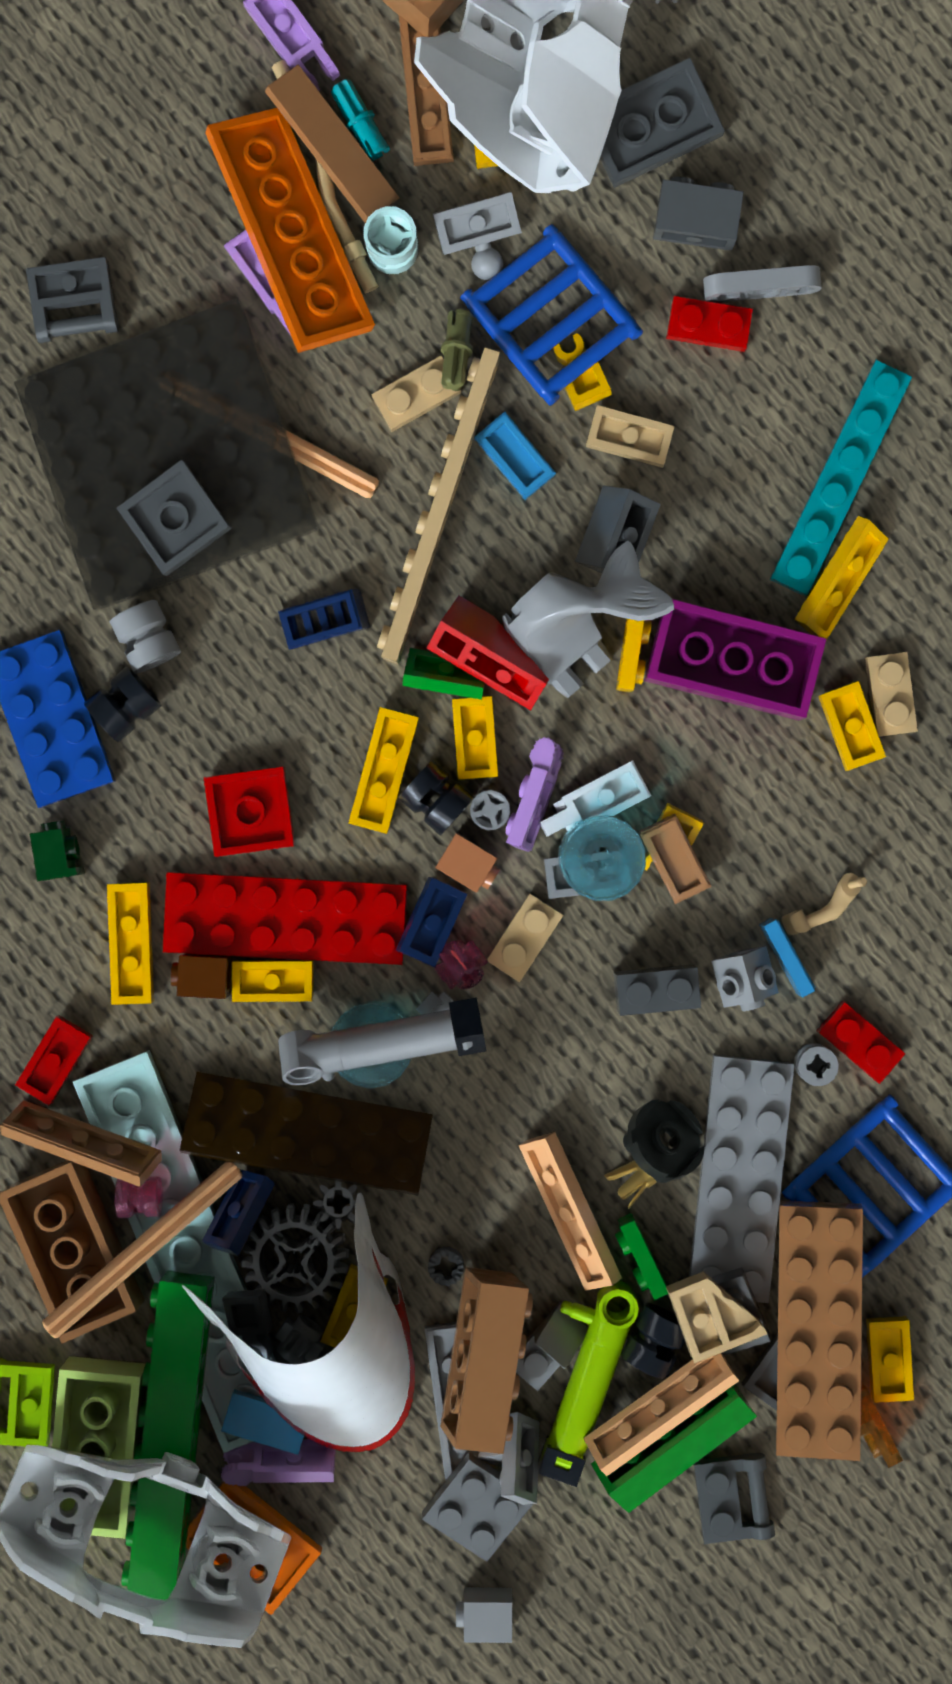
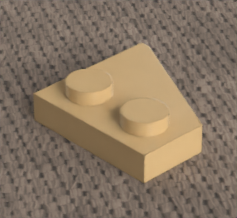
(711, 1317)

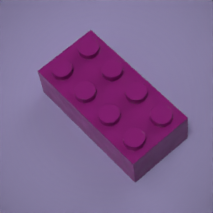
(735, 660)

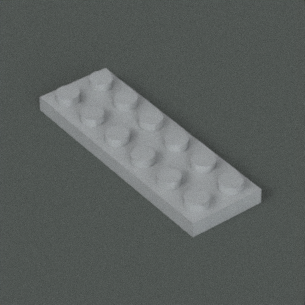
(742, 1169)

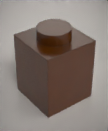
(202, 976)

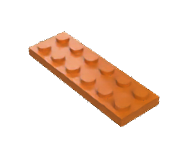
(289, 229)

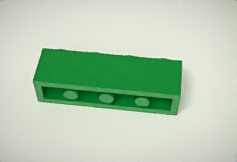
(677, 1450)

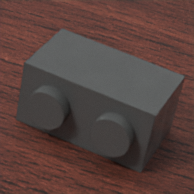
(698, 213)
(616, 518)
(657, 989)

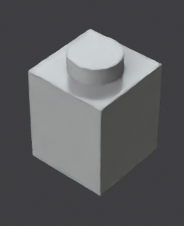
(485, 1615)

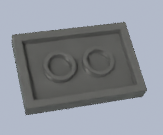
(659, 123)

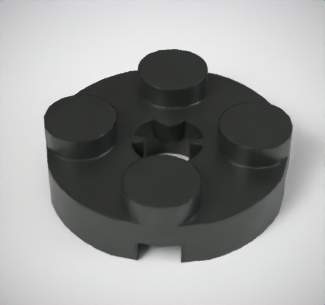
(648, 1150)

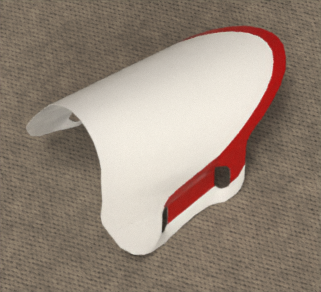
(361, 1387)

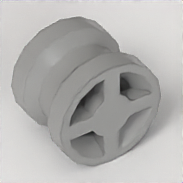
(490, 810)
(807, 1057)

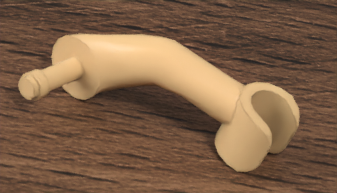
(845, 892)

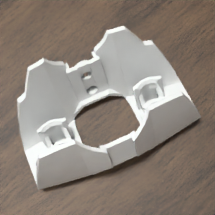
(530, 100)
(209, 1600)

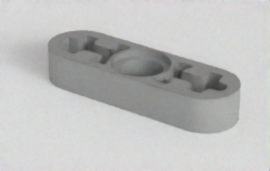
(762, 283)

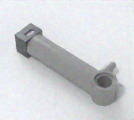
(310, 1055)

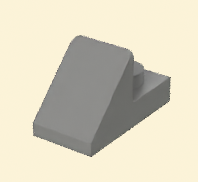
(550, 1347)
(519, 1461)

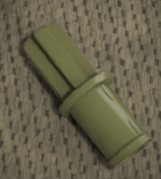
(456, 349)

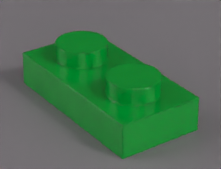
(433, 673)
(633, 1242)

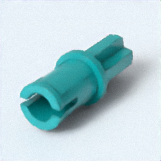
(359, 119)

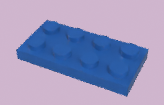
(50, 720)

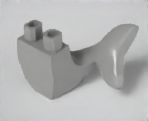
(556, 621)

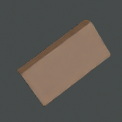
(675, 858)

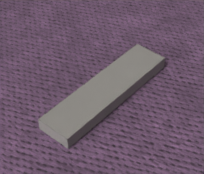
(439, 1348)

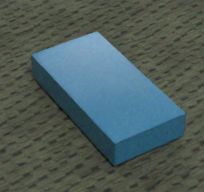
(515, 455)
(787, 957)
(256, 1421)

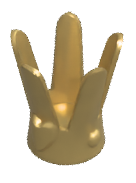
(637, 1180)

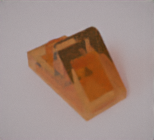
(878, 1439)

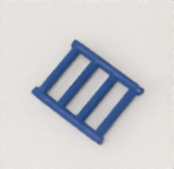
(576, 269)
(858, 1138)

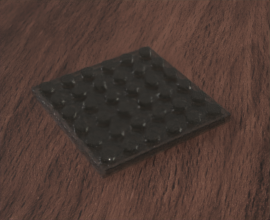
(138, 410)

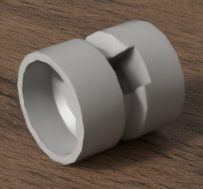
(144, 634)

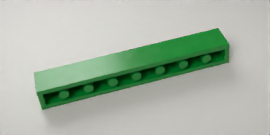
(170, 1426)

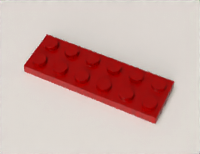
(284, 918)

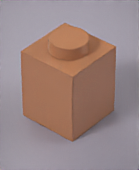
(468, 864)

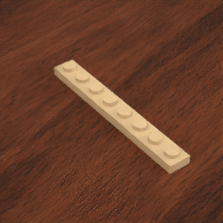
(443, 490)

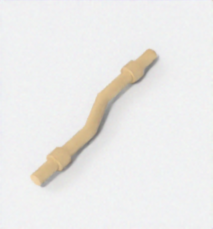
(352, 248)

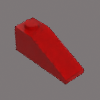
(487, 652)

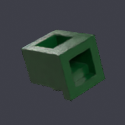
(55, 852)

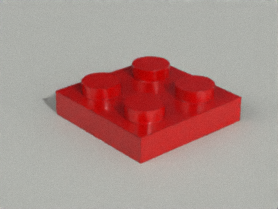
(249, 811)

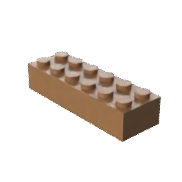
(819, 1330)

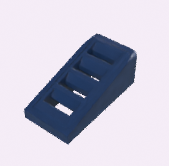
(356, 609)

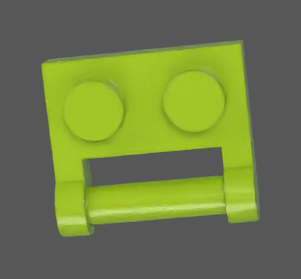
(28, 1403)

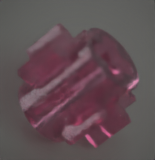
(461, 965)

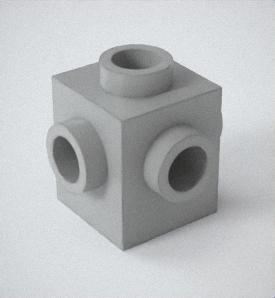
(745, 978)

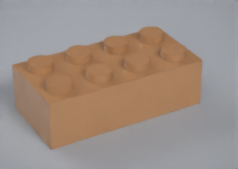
(67, 1241)
(485, 1360)

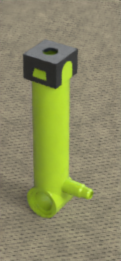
(589, 1382)

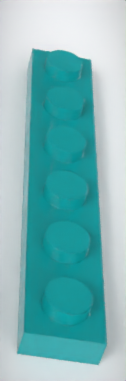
(840, 478)

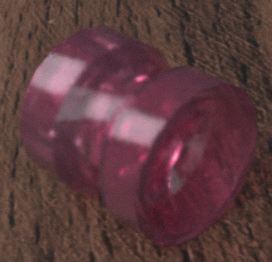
(136, 1199)

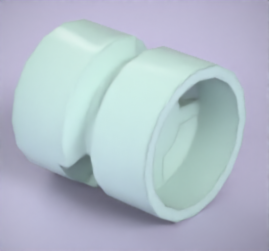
(391, 240)

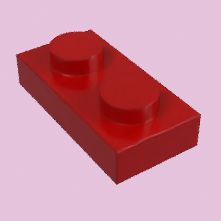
(709, 323)
(861, 1042)
(54, 1060)

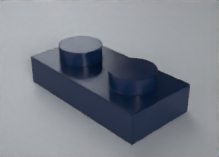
(431, 922)
(238, 1213)

